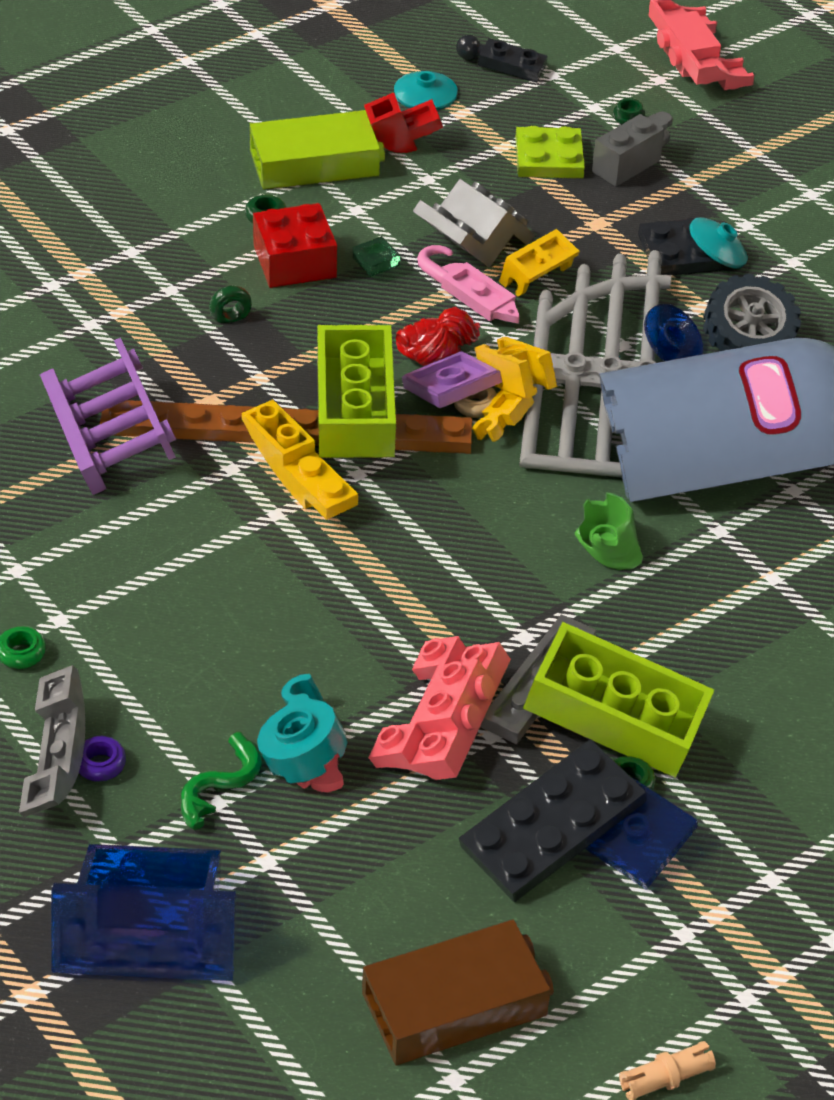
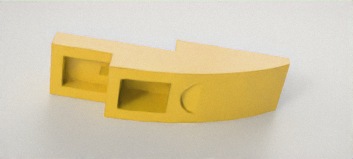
(294, 461)

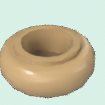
(474, 408)

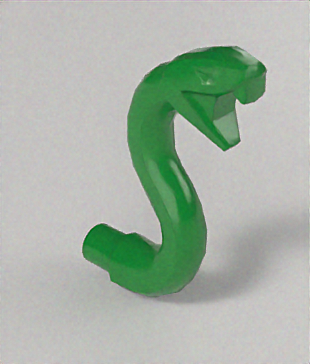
(194, 807)

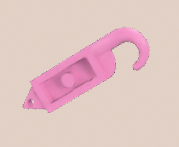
(470, 286)

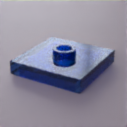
(645, 839)

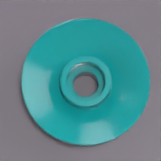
(423, 86)
(719, 242)

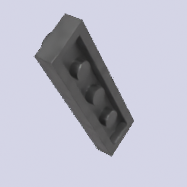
(506, 713)

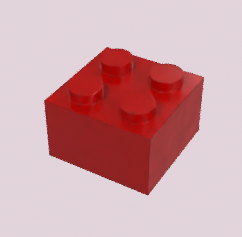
(294, 245)

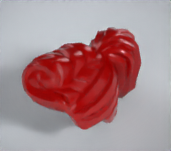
(437, 337)

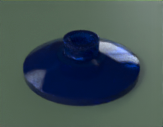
(672, 333)

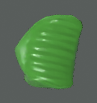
(610, 533)

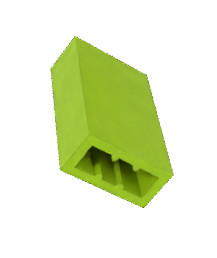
(315, 149)

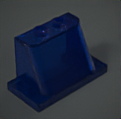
(145, 915)

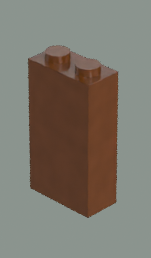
(456, 991)

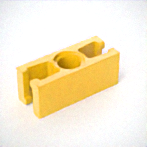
(519, 366)

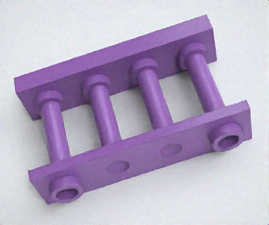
(83, 440)

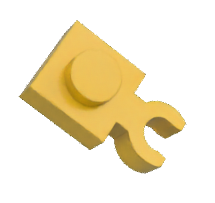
(503, 410)

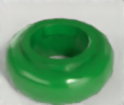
(21, 658)

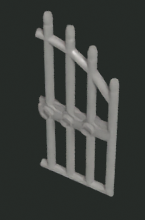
(579, 370)

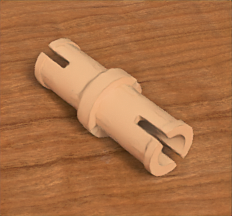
(667, 1070)

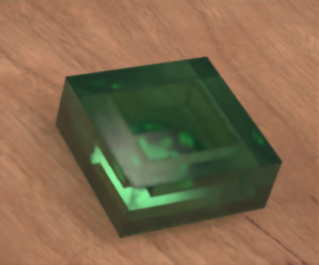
(376, 256)

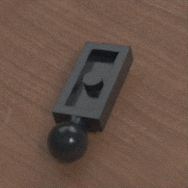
(503, 57)

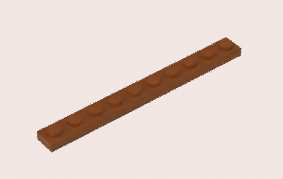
(226, 424)

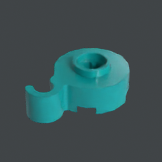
(301, 734)

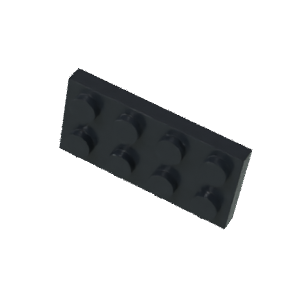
(552, 820)

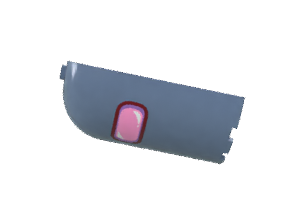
(722, 416)

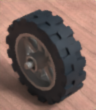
(754, 298)

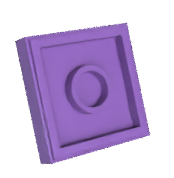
(451, 379)

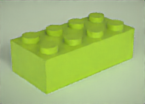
(355, 391)
(618, 699)

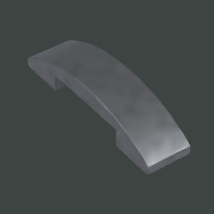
(62, 744)

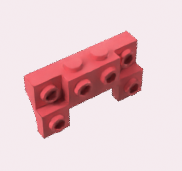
(693, 48)
(449, 710)

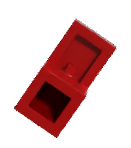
(400, 128)

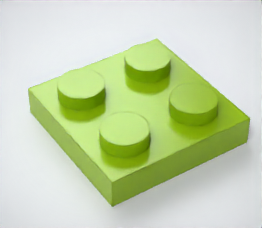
(549, 152)

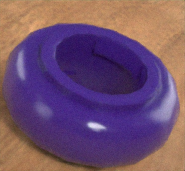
(102, 770)

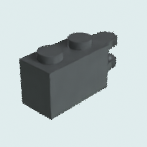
(631, 147)

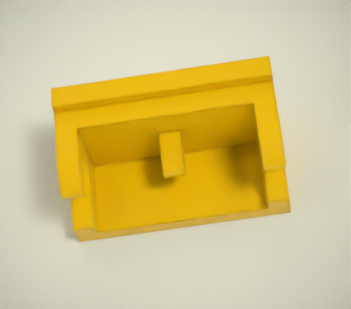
(537, 260)

